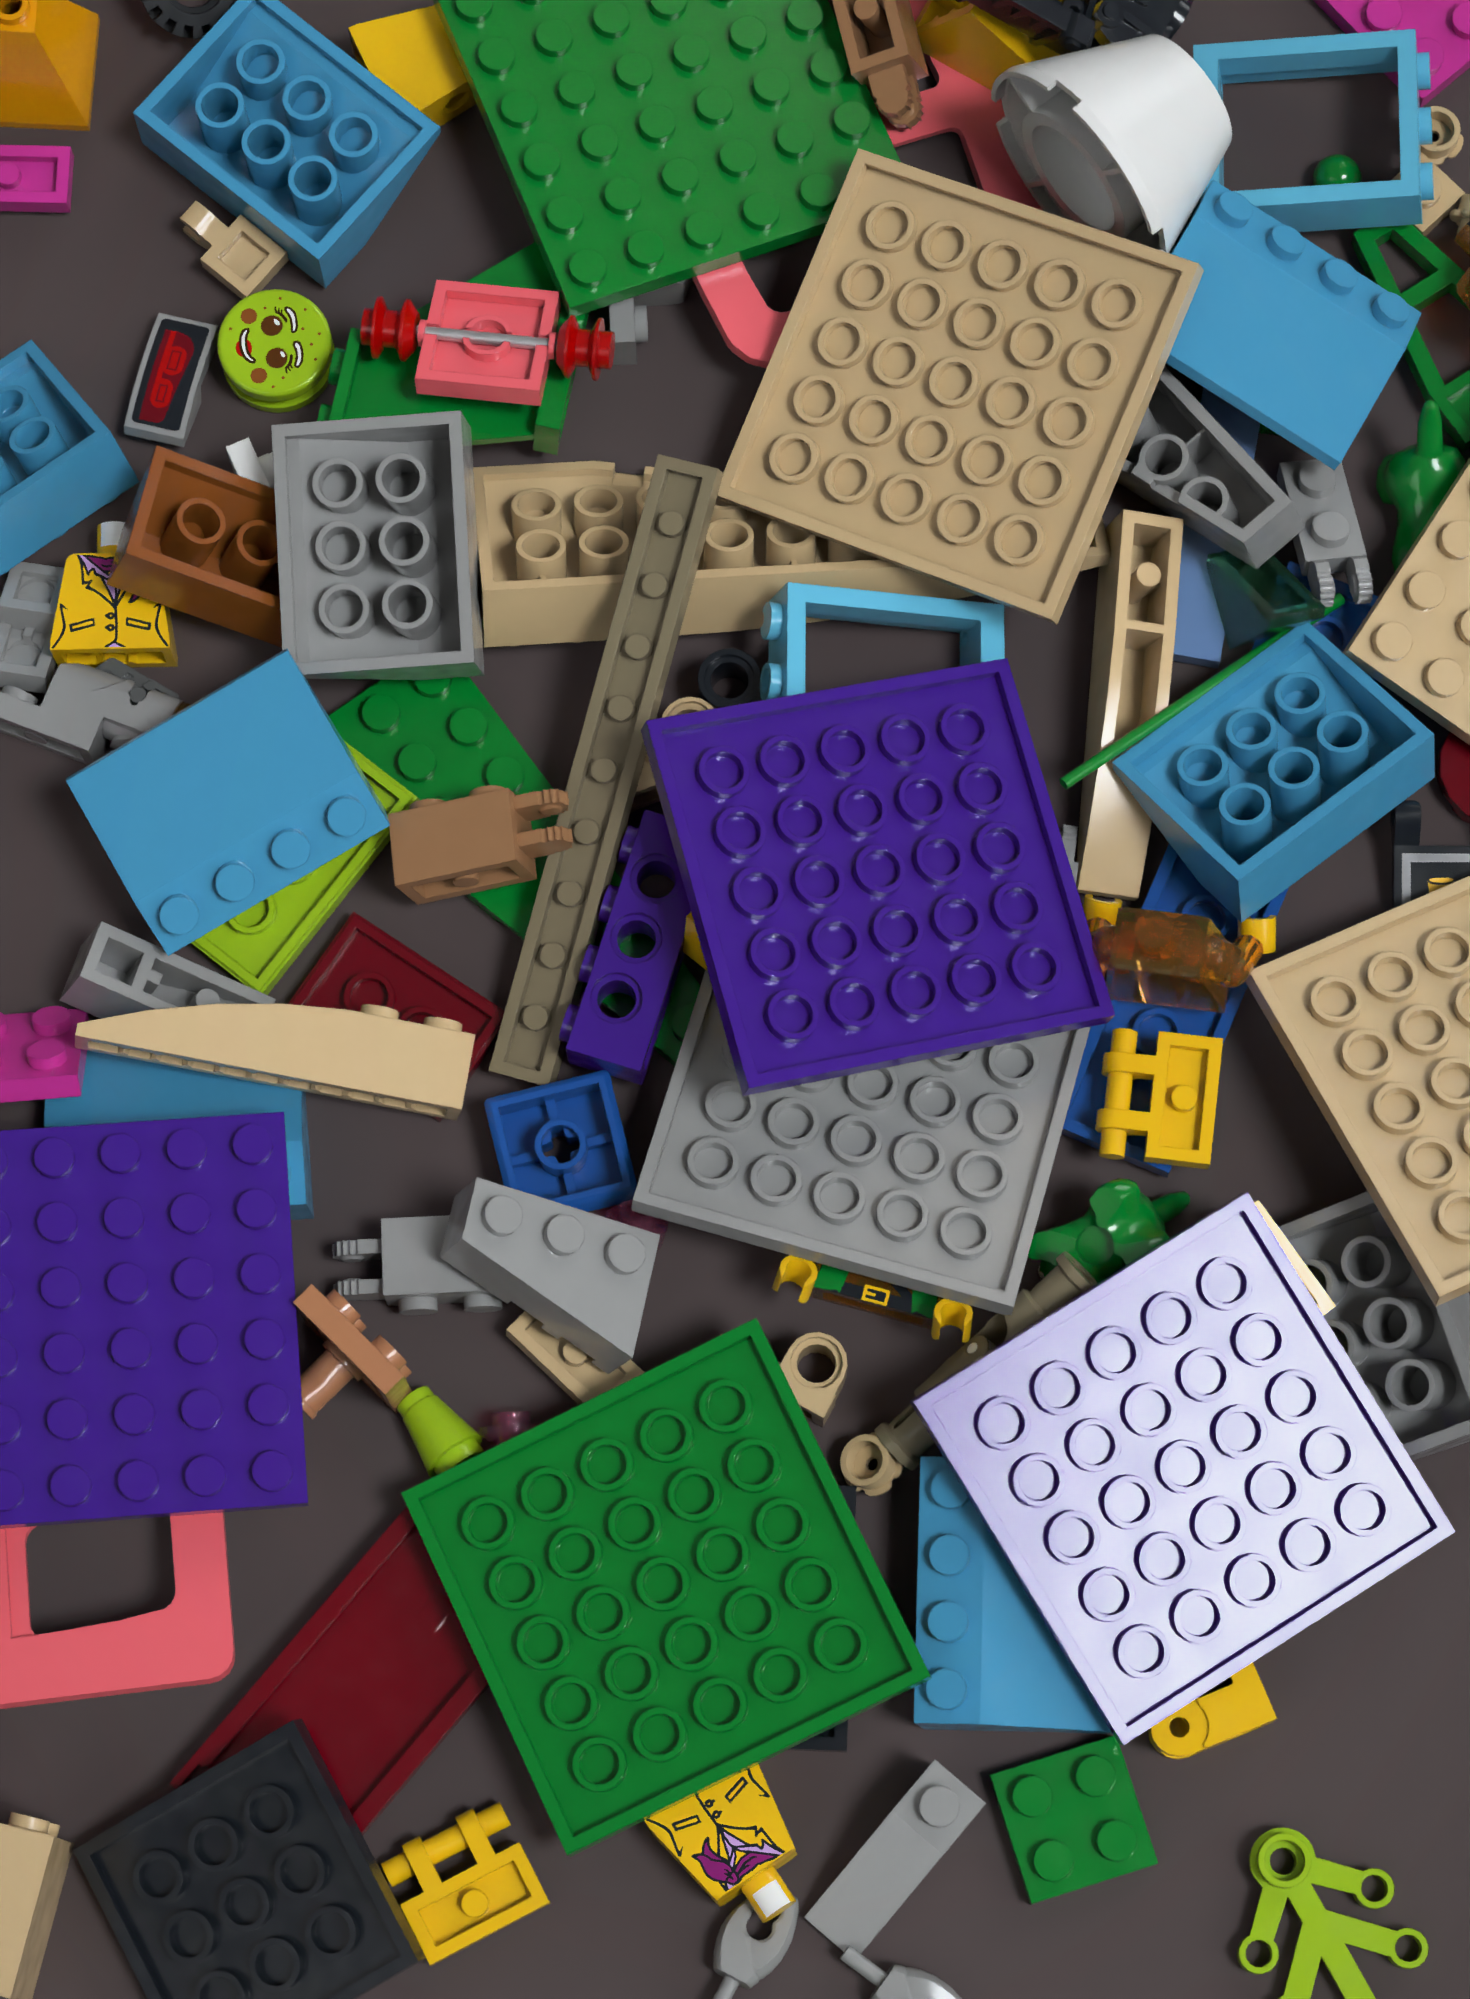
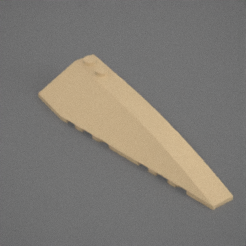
(564, 532)

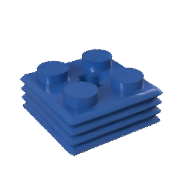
(586, 1115)

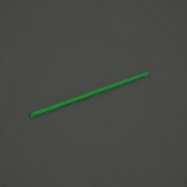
(1172, 710)

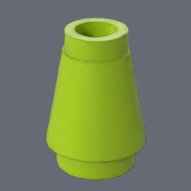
(438, 1431)

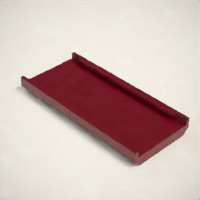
(370, 1676)

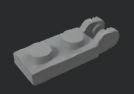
(1330, 532)

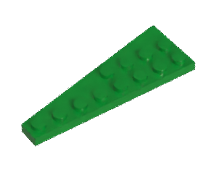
(442, 744)

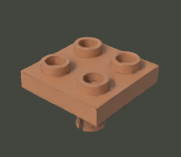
(347, 1354)

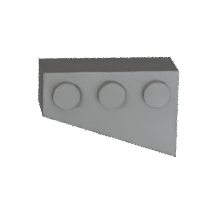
(556, 1263)

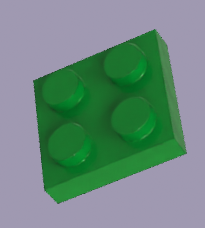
(1073, 1819)

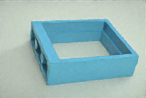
(1338, 55)
(785, 626)

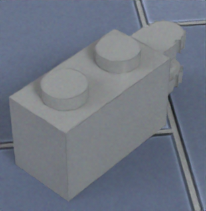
(411, 1269)

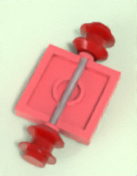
(487, 341)

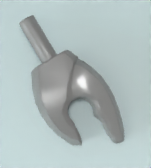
(747, 1960)
(898, 1981)

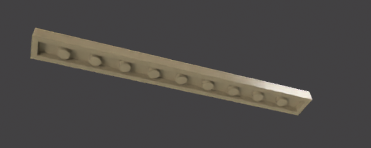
(607, 766)

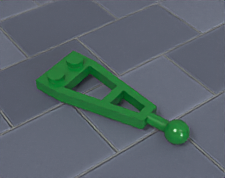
(1443, 279)

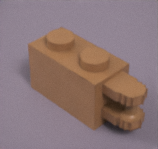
(885, 55)
(473, 841)

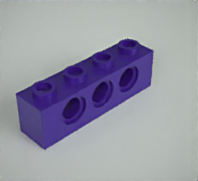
(627, 1043)

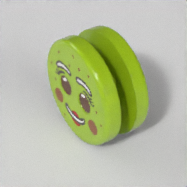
(276, 350)

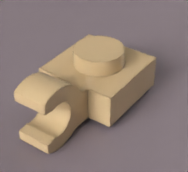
(236, 254)

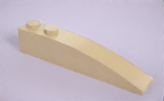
(302, 1048)

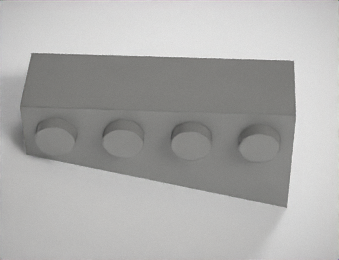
(1205, 477)

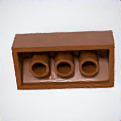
(203, 545)

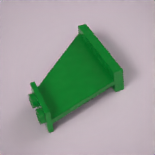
(388, 386)

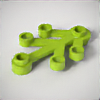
(1321, 1930)

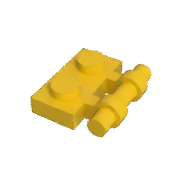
(1181, 1098)
(473, 1902)

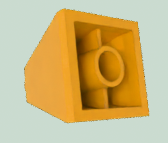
(47, 64)

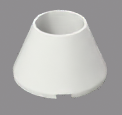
(1115, 135)

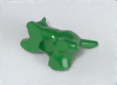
(1418, 479)
(1113, 1230)

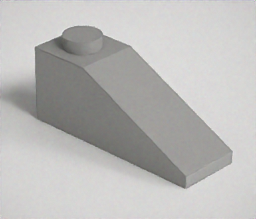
(129, 975)
(895, 1859)

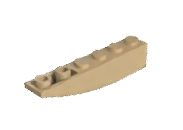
(1126, 689)

